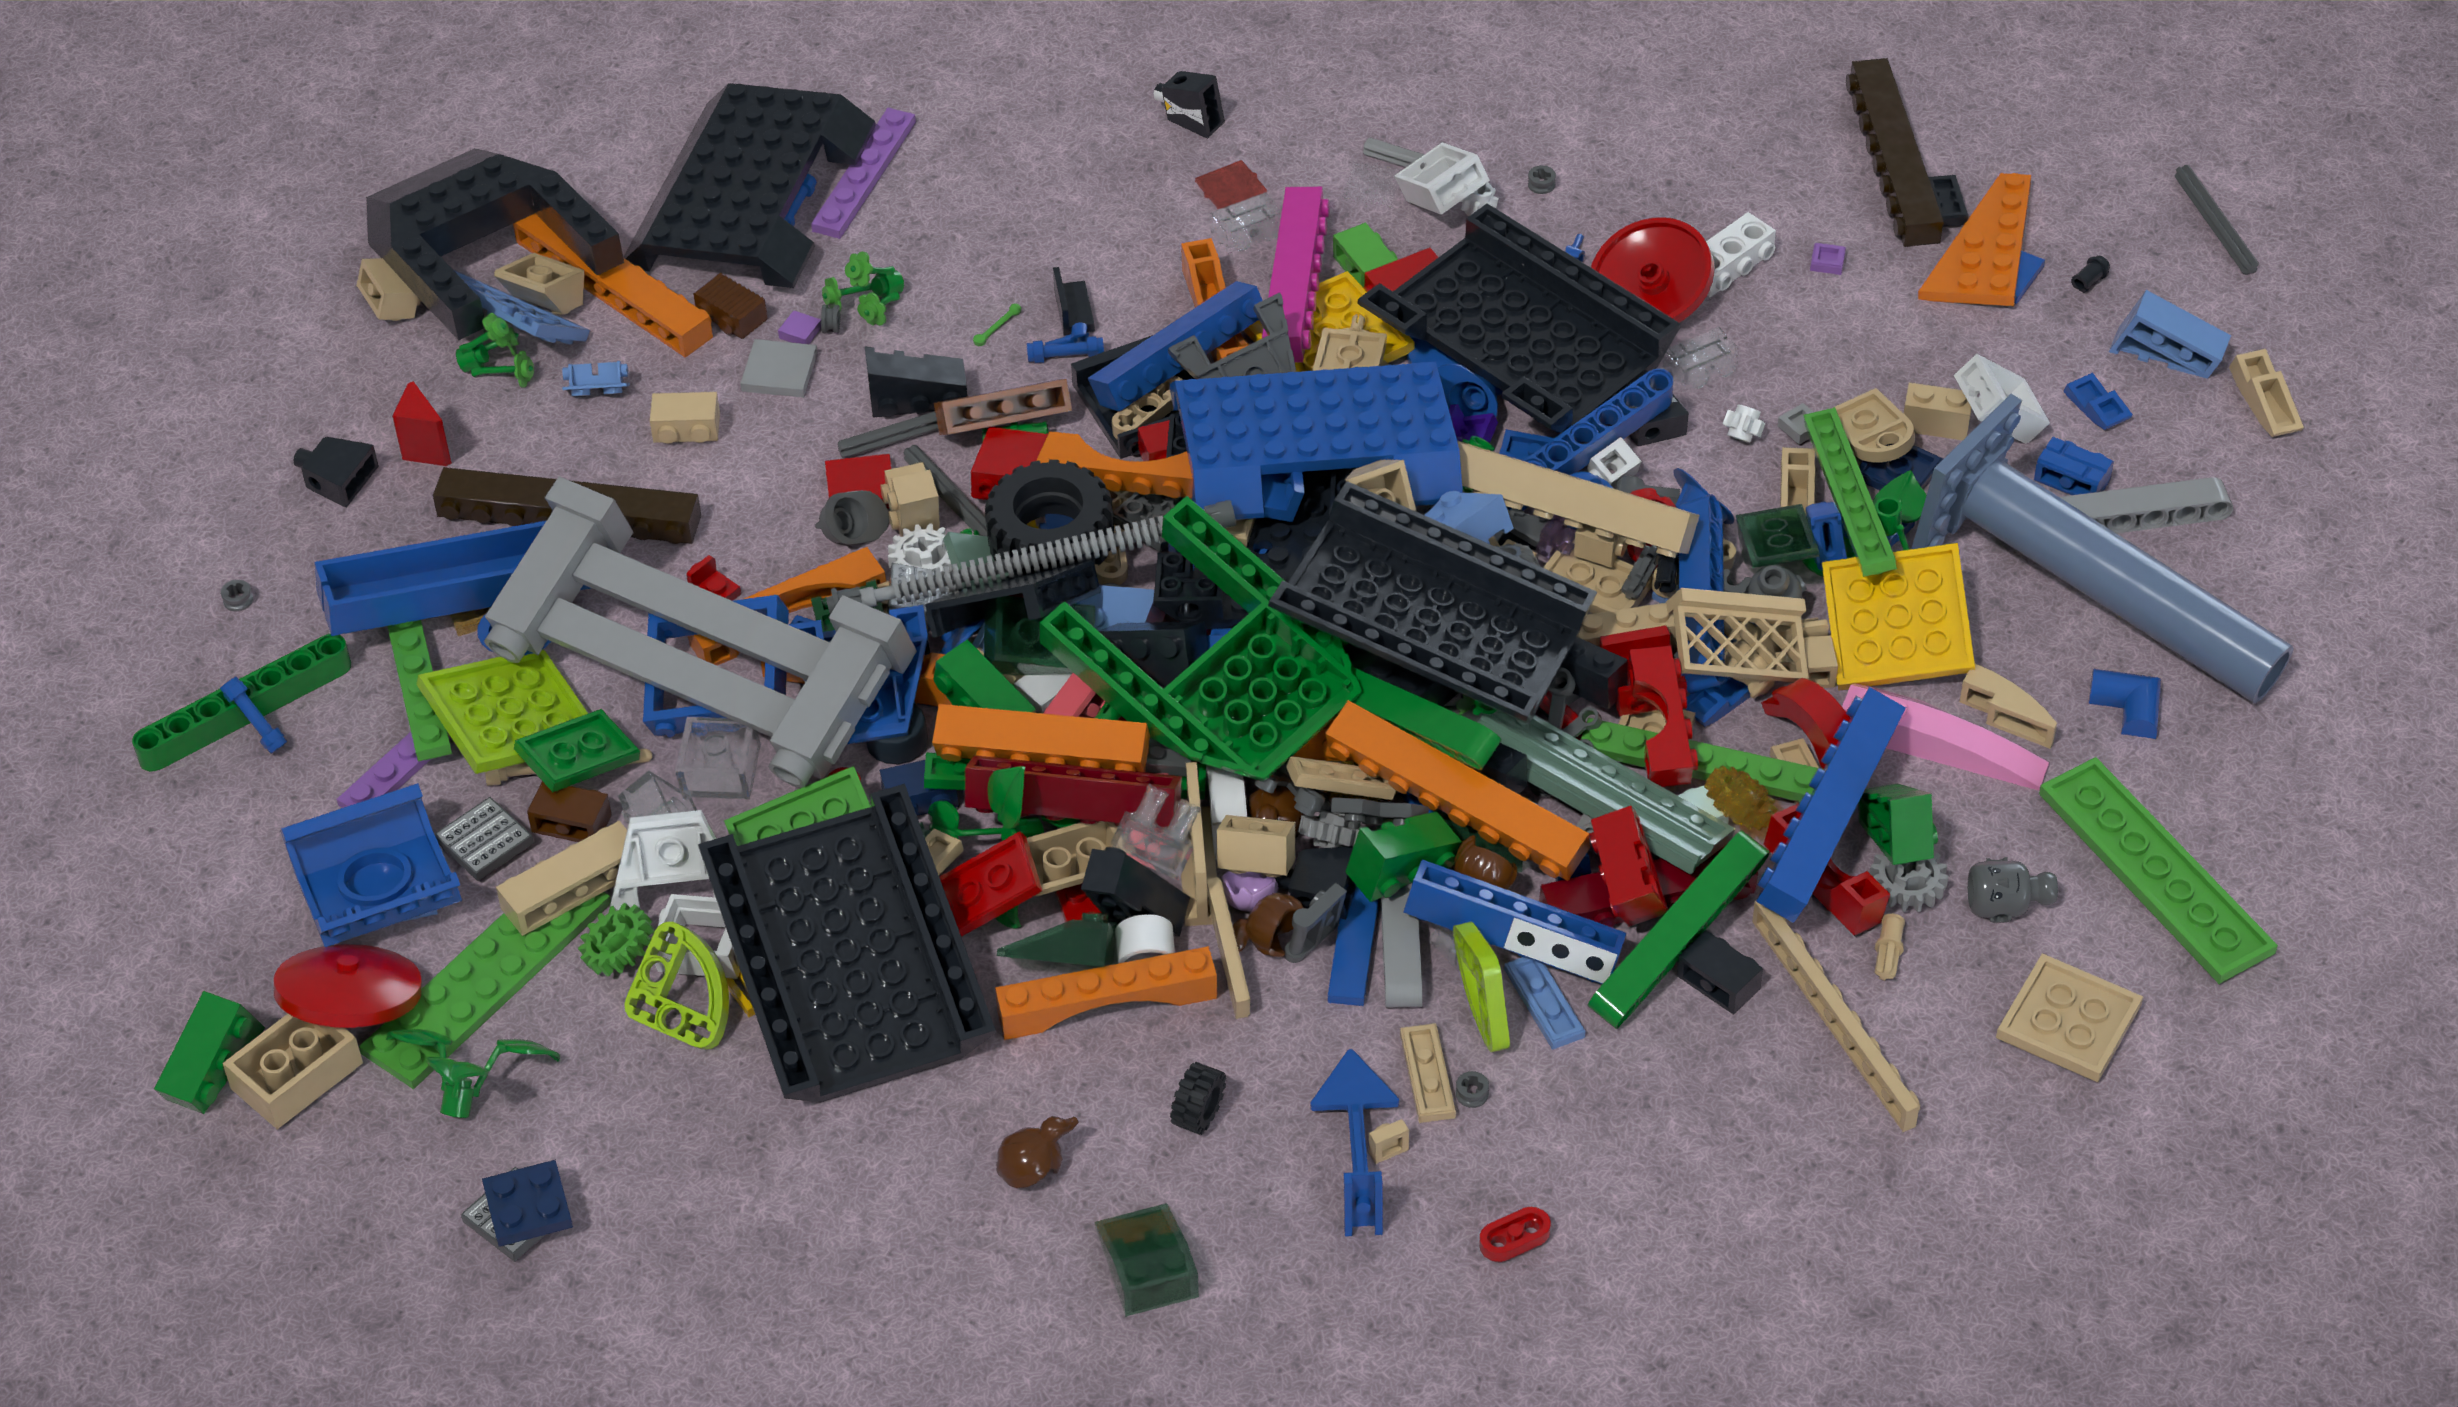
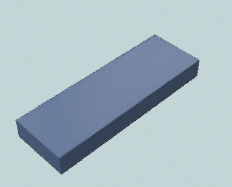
(1545, 1001)

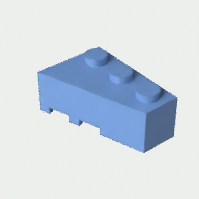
(1123, 606)

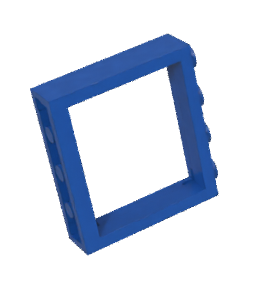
(673, 721)

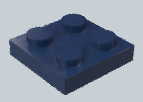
(527, 1203)

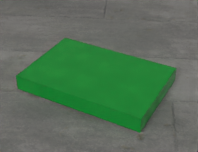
(576, 750)

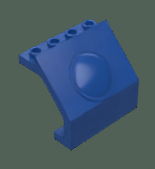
(370, 865)

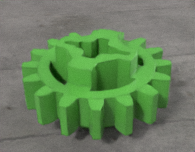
(614, 941)

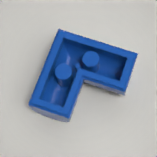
(2135, 694)

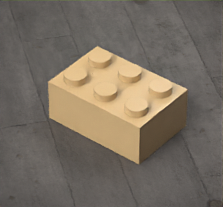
(291, 1067)

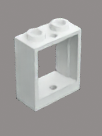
(1435, 185)
(1994, 386)
(702, 912)

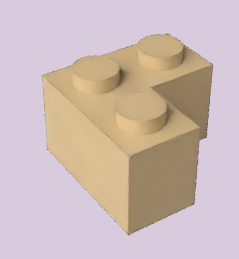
(911, 498)

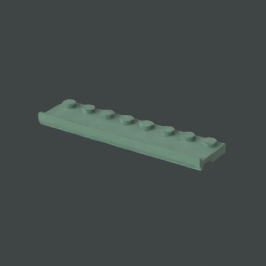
(1602, 785)

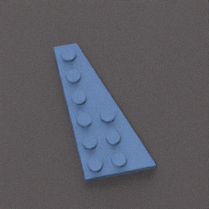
(526, 315)

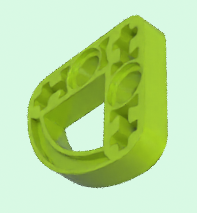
(1482, 985)
(656, 992)

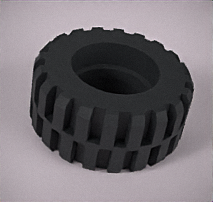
(1041, 491)

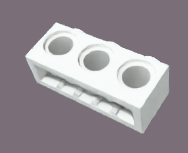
(1739, 249)

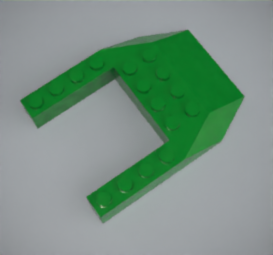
(1249, 694)

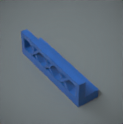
(1282, 495)

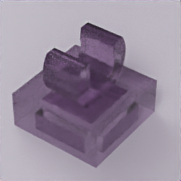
(1556, 537)

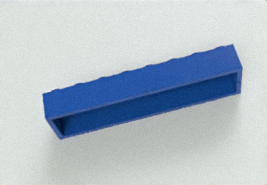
(420, 579)

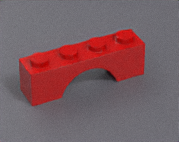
(1654, 679)
(1853, 900)

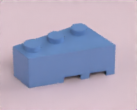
(2171, 336)
(1473, 513)

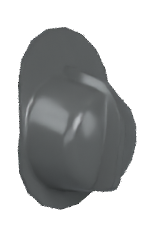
(853, 517)

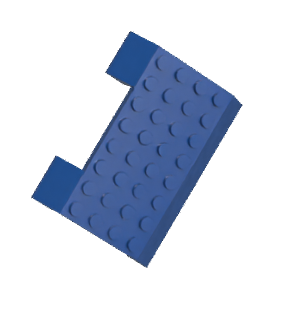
(1316, 423)

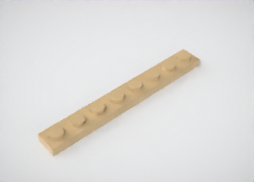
(1842, 1022)

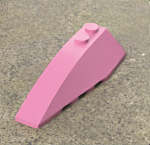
(1955, 742)

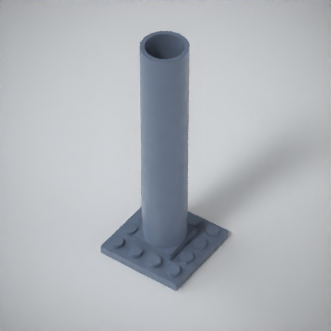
(2154, 598)

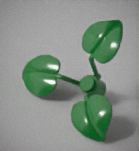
(1895, 503)
(1005, 799)
(456, 1086)

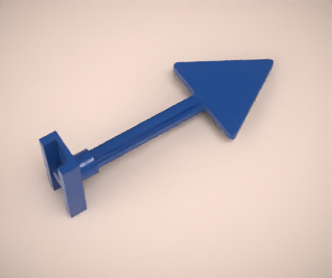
(1355, 1088)

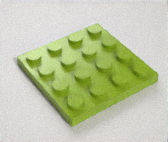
(498, 702)

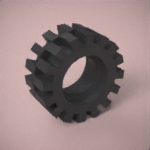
(1198, 1098)

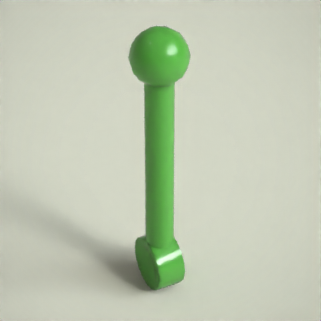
(980, 339)

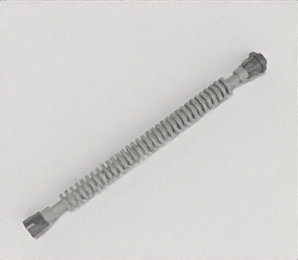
(1220, 511)

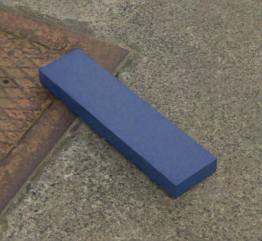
(1353, 952)

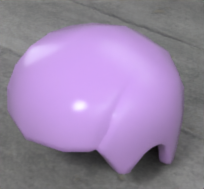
(1246, 889)

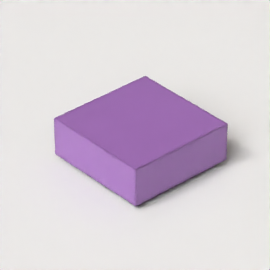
(1827, 258)
(799, 328)

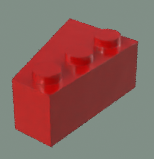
(1627, 866)

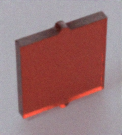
(1230, 184)

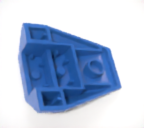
(894, 703)

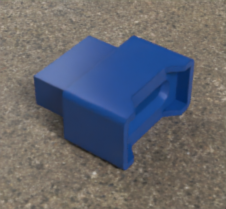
(1827, 530)

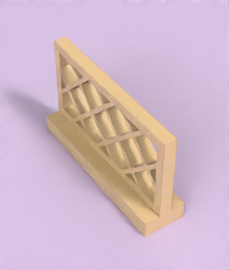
(1743, 608)
(1202, 861)

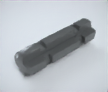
(1640, 573)

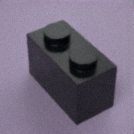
(1720, 971)

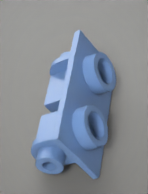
(582, 379)

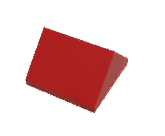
(420, 429)

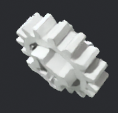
(920, 549)

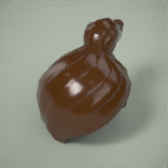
(1274, 806)
(1484, 864)
(1267, 921)
(1032, 1152)

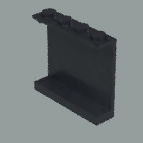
(1041, 592)

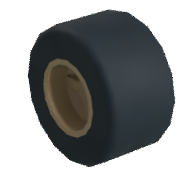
(902, 748)

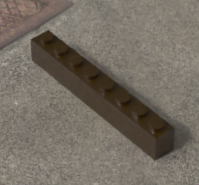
(1894, 153)
(522, 501)

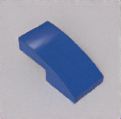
(2096, 403)
(1717, 701)

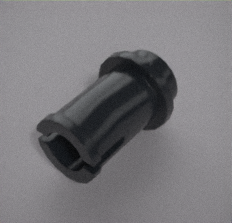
(2096, 268)
(1666, 573)

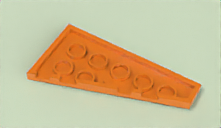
(1987, 251)

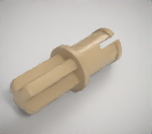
(1889, 946)

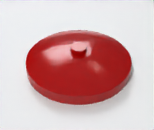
(1659, 263)
(347, 986)

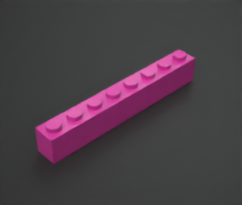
(1299, 262)

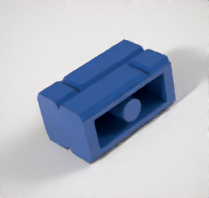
(2072, 468)

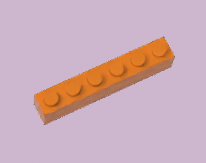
(1040, 738)

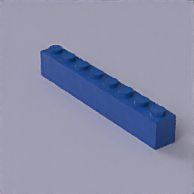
(1830, 804)

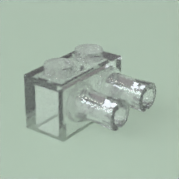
(1152, 845)

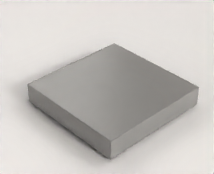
(779, 368)

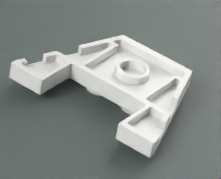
(660, 852)

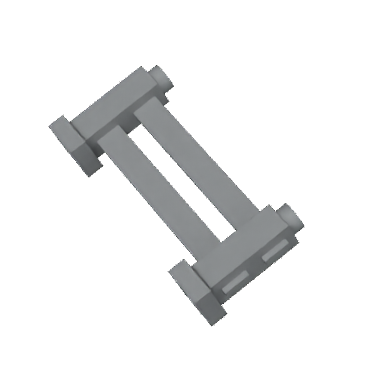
(584, 548)

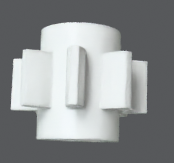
(1479, 198)
(1743, 423)

